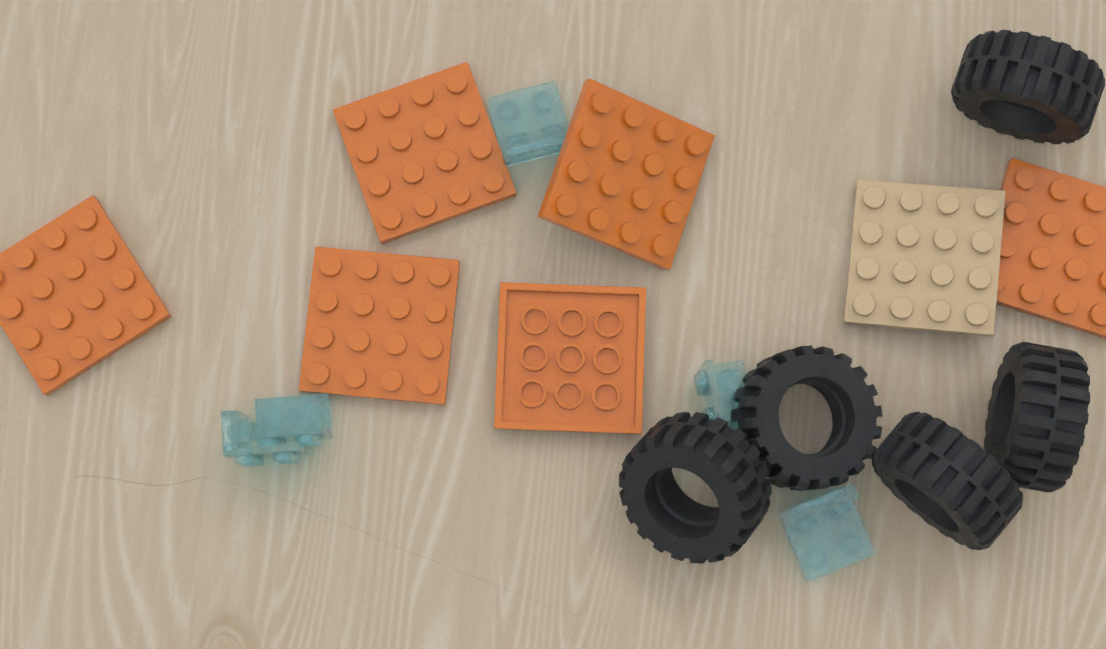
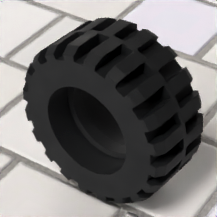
(1028, 87)
(850, 406)
(1038, 414)
(721, 461)
(947, 480)

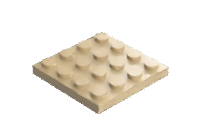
(925, 257)

